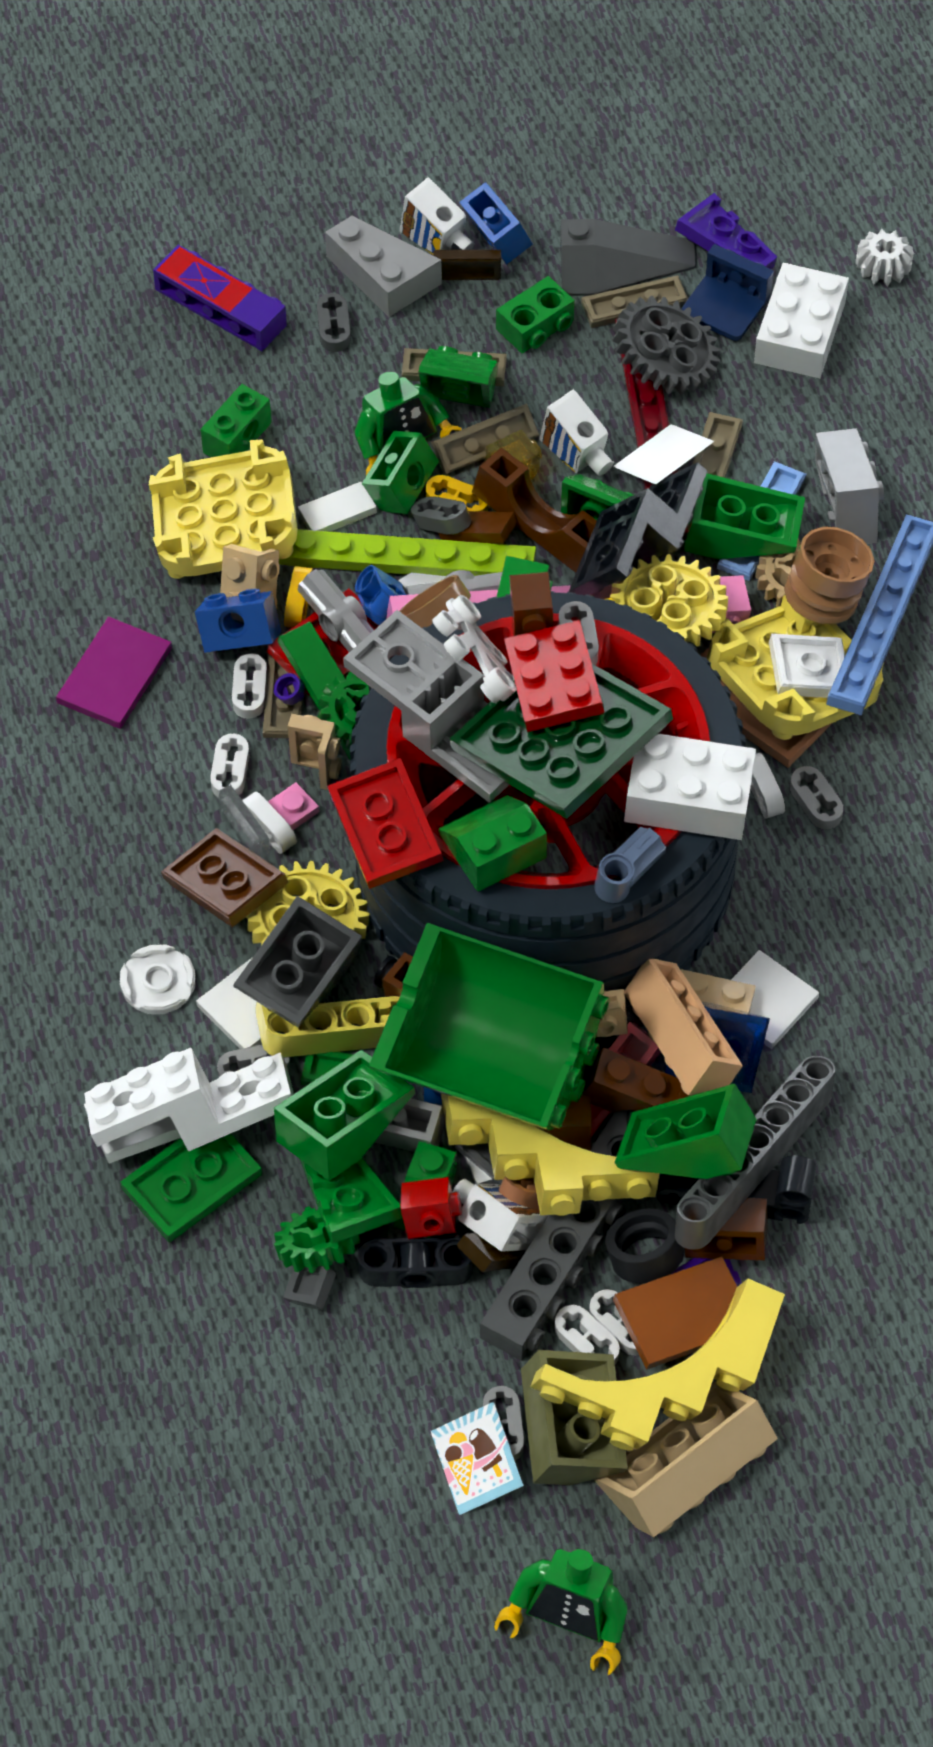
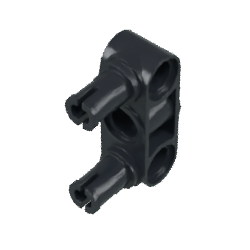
(413, 1261)

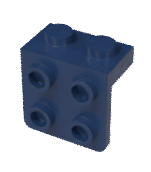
(730, 293)

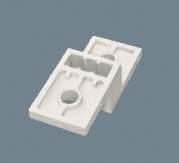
(182, 1091)

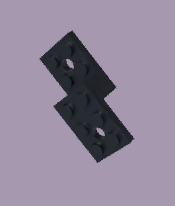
(638, 529)

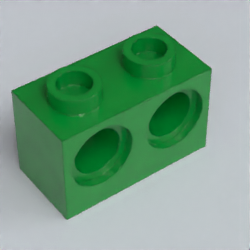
(535, 315)

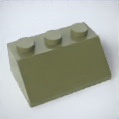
(562, 1441)

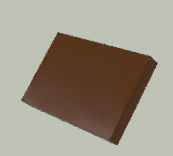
(224, 877)

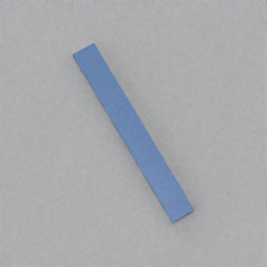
(882, 616)

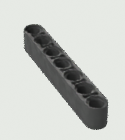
(777, 1128)

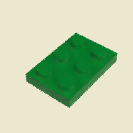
(186, 1185)

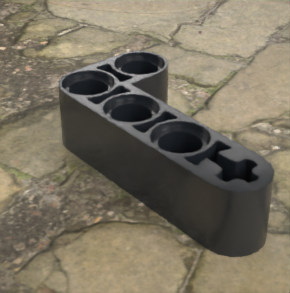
(786, 1190)

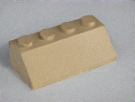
(689, 1460)

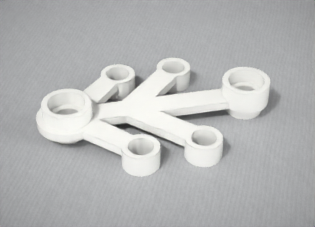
(463, 616)

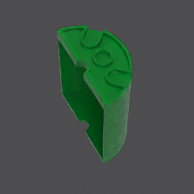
(493, 1028)

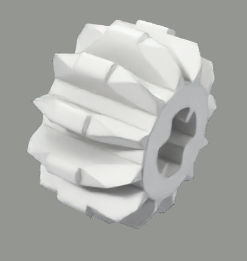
(884, 257)

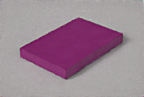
(114, 672)

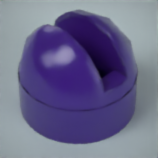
(284, 693)

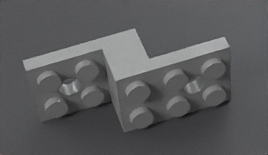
(431, 692)

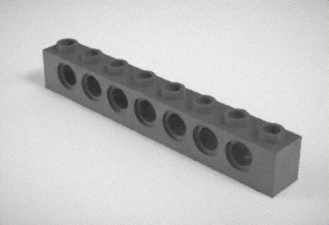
(519, 1334)

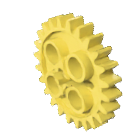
(677, 595)
(318, 889)

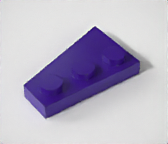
(712, 225)

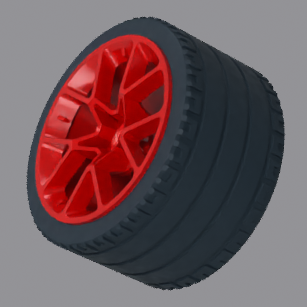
(559, 914)

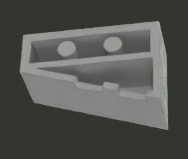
(381, 264)
(849, 482)

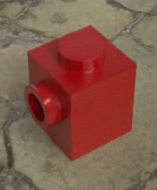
(429, 1207)

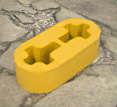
(456, 490)
(296, 605)

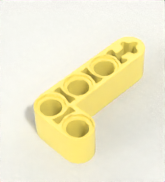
(337, 1022)

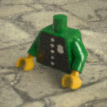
(398, 407)
(573, 1596)

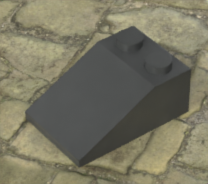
(299, 962)

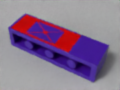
(220, 297)

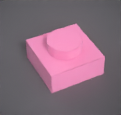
(294, 805)

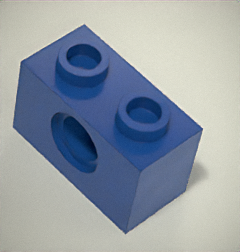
(496, 222)
(221, 632)

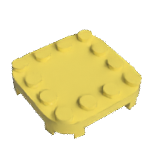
(219, 503)
(745, 665)

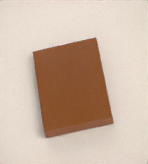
(676, 1311)

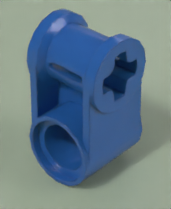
(374, 590)

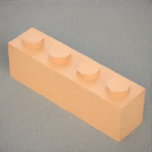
(681, 1027)

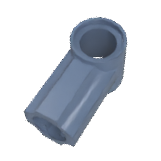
(629, 864)

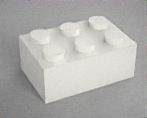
(801, 320)
(690, 786)

